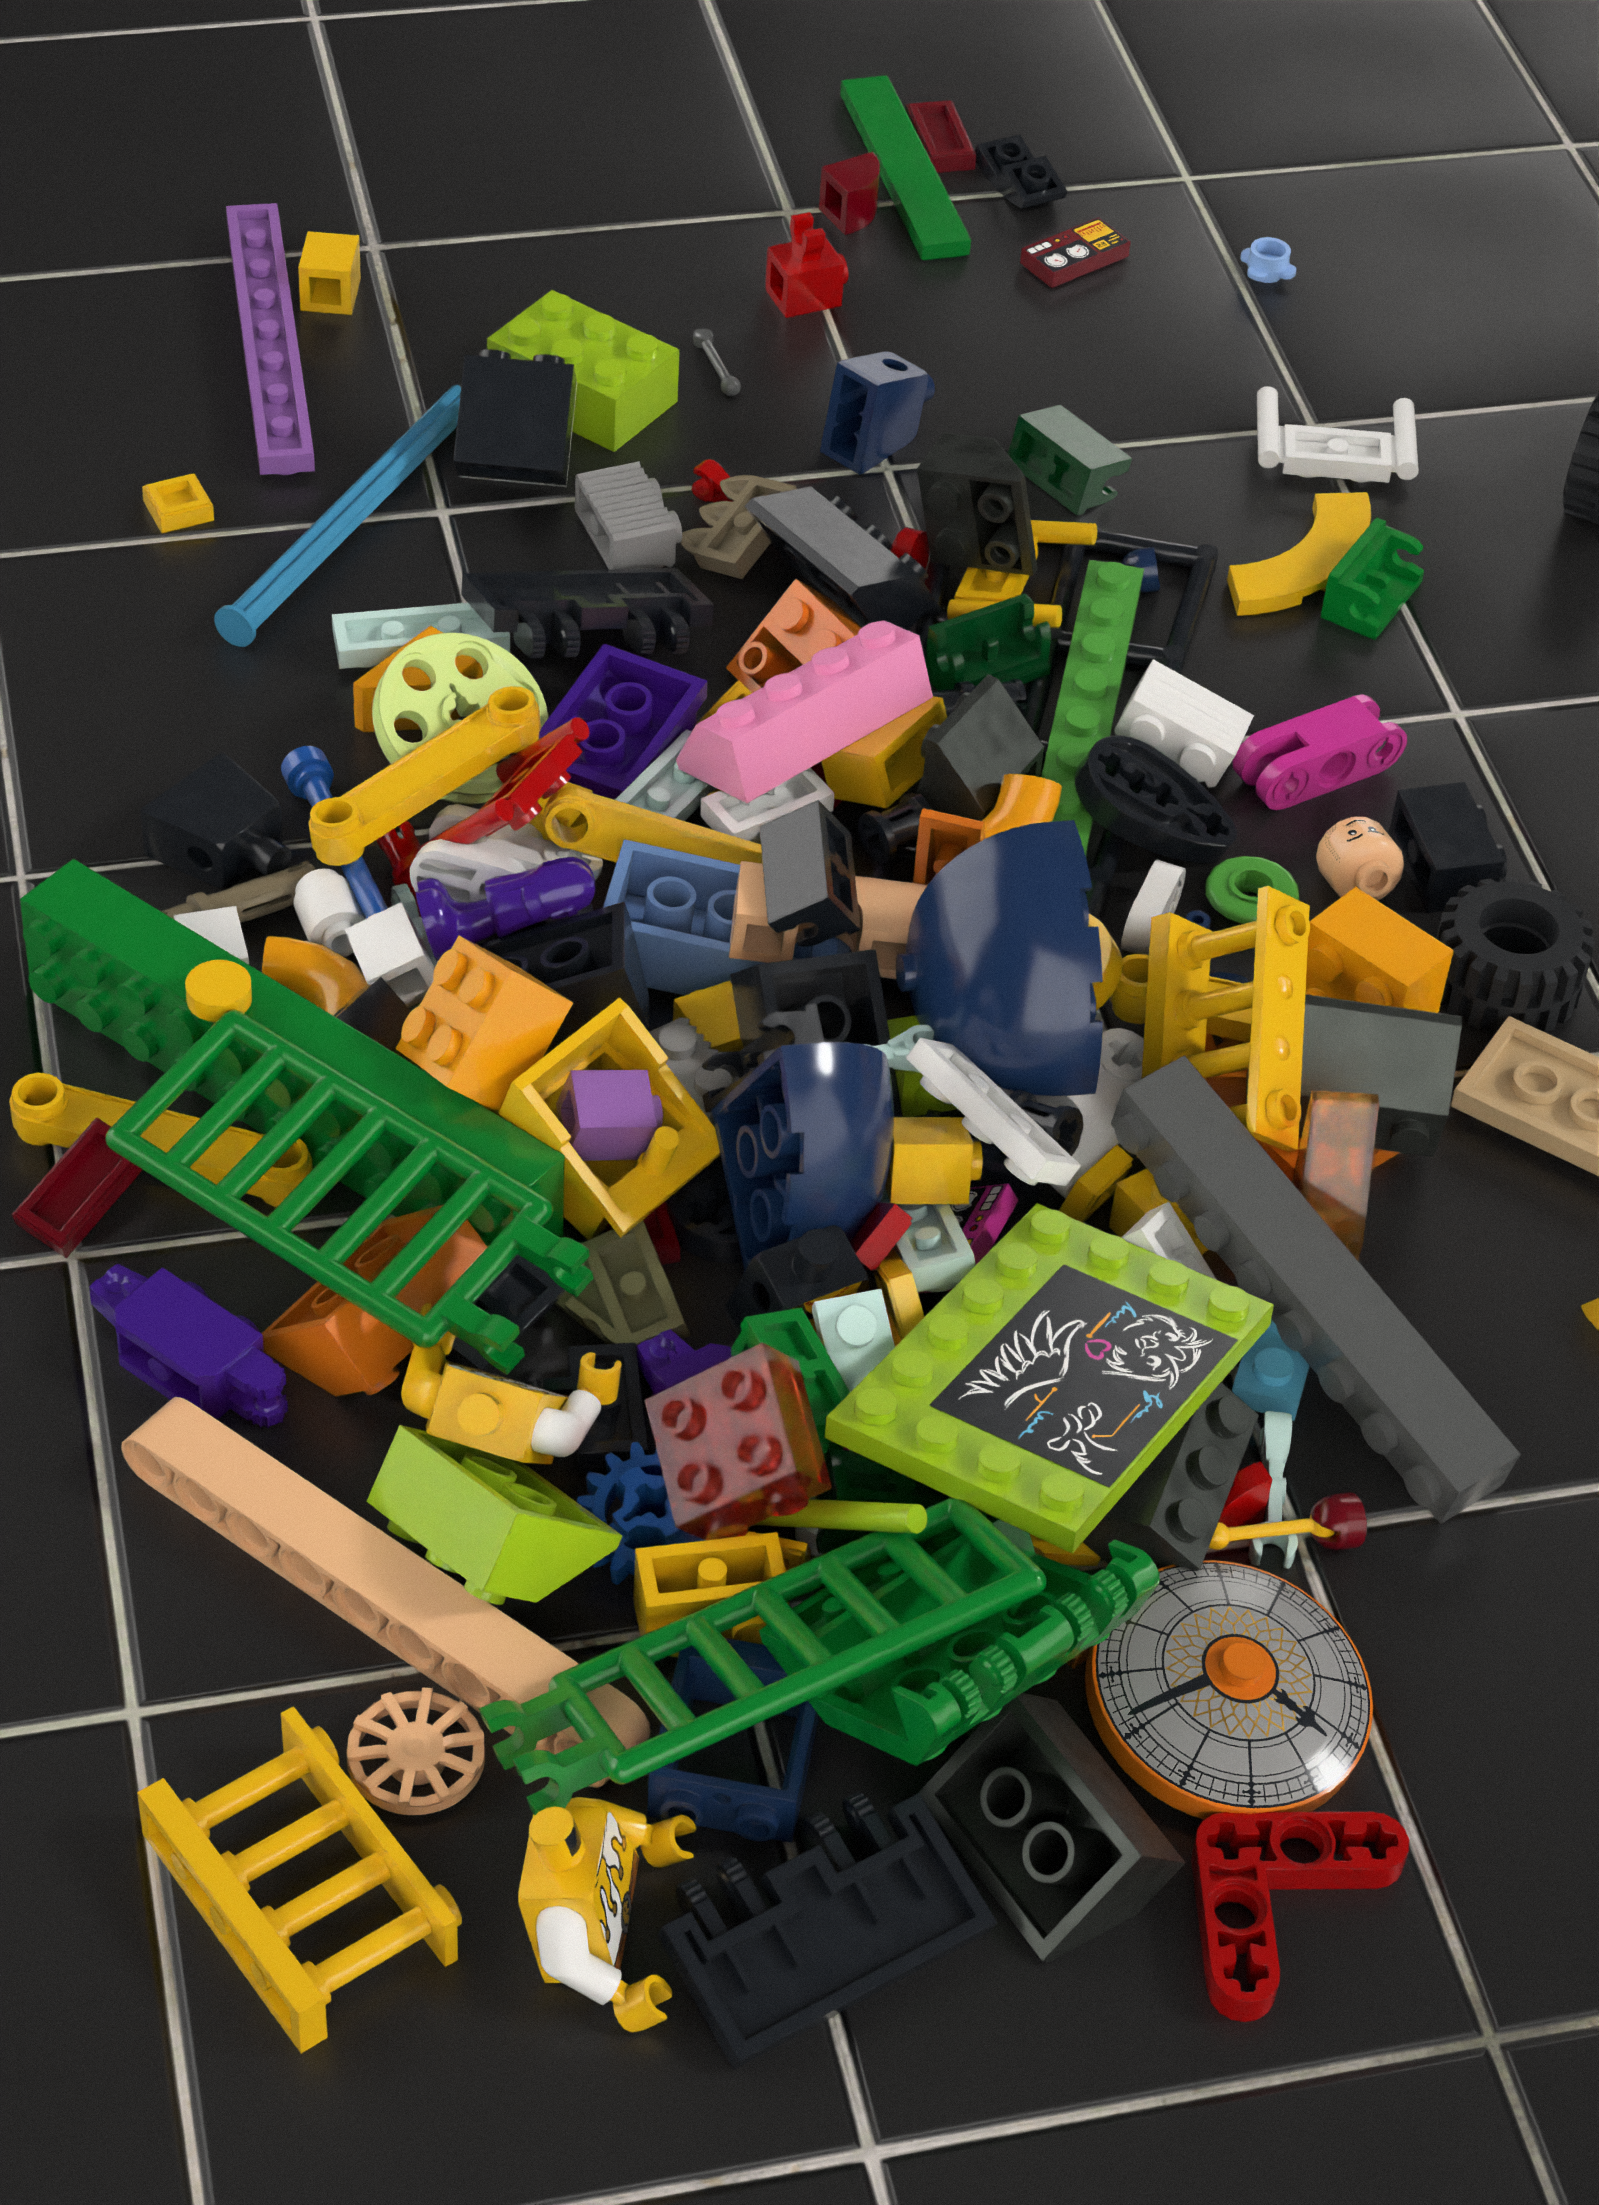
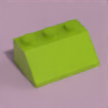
(486, 1518)

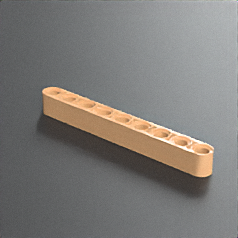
(357, 1569)

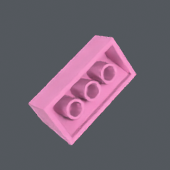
(809, 712)

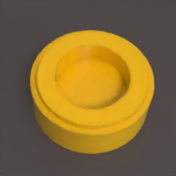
(218, 988)

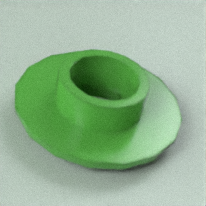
(1245, 874)

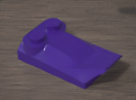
(631, 714)

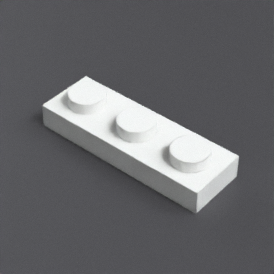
(991, 1114)

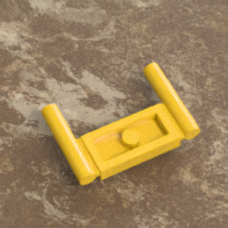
(986, 587)

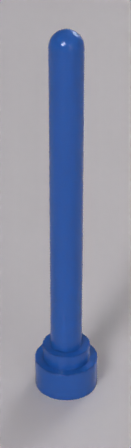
(310, 778)

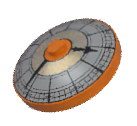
(1231, 1694)

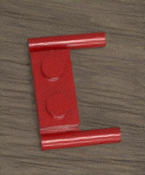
(527, 777)

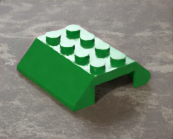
(965, 1678)

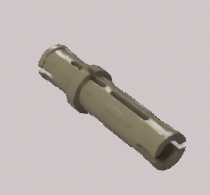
(251, 898)

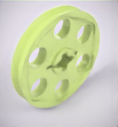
(448, 692)

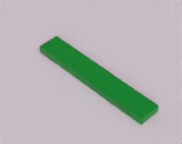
(905, 168)

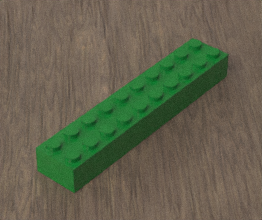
(125, 976)

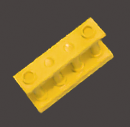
(1181, 1004)
(260, 1937)

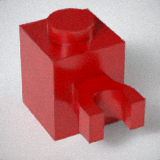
(805, 272)

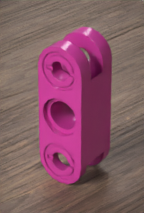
(1318, 752)

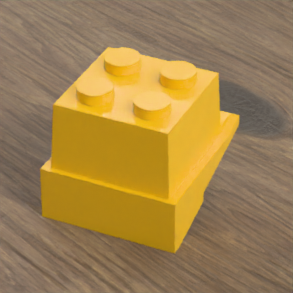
(614, 1190)

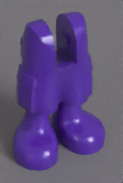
(512, 903)

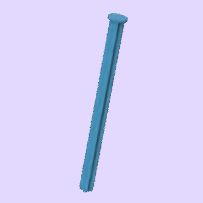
(240, 620)

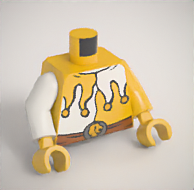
(501, 1412)
(580, 1899)

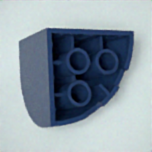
(1009, 961)
(806, 1142)

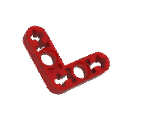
(1250, 1879)

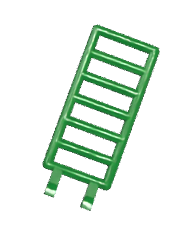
(455, 1310)
(604, 1754)

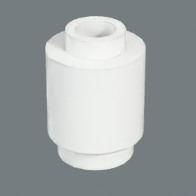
(326, 909)

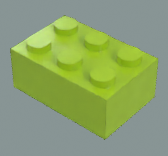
(619, 371)

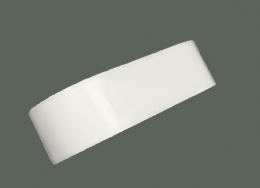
(1156, 897)

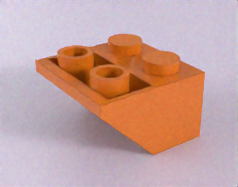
(791, 635)

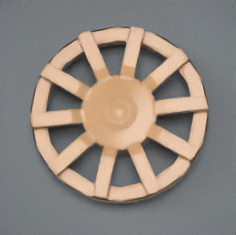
(415, 1752)

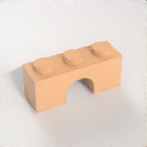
(883, 914)

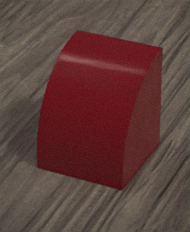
(850, 192)

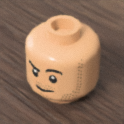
(1361, 856)

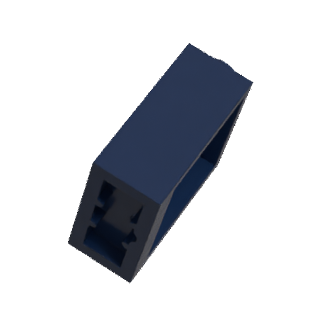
(726, 1804)

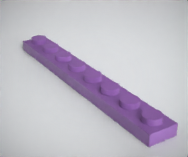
(269, 340)

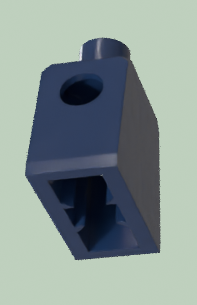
(874, 409)

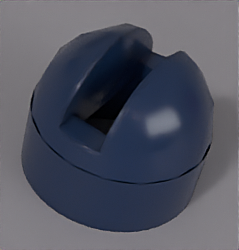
(1145, 559)

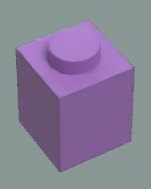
(609, 1113)

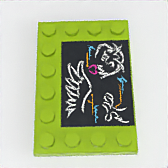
(1050, 1376)

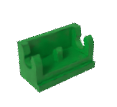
(1372, 580)
(794, 1336)

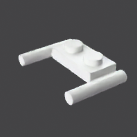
(1335, 451)

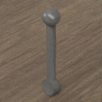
(704, 339)

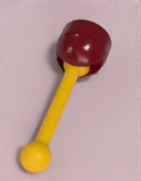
(1334, 1523)

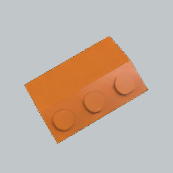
(345, 1346)

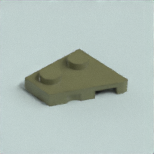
(629, 1291)

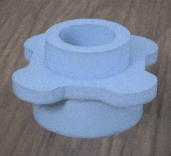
(1268, 260)

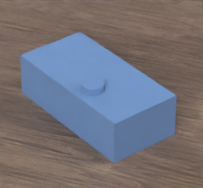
(684, 917)

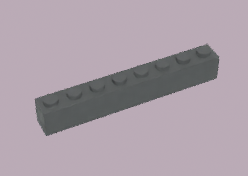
(1320, 1292)

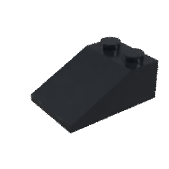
(841, 986)

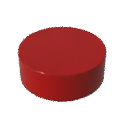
(913, 543)

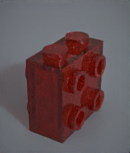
(738, 1444)

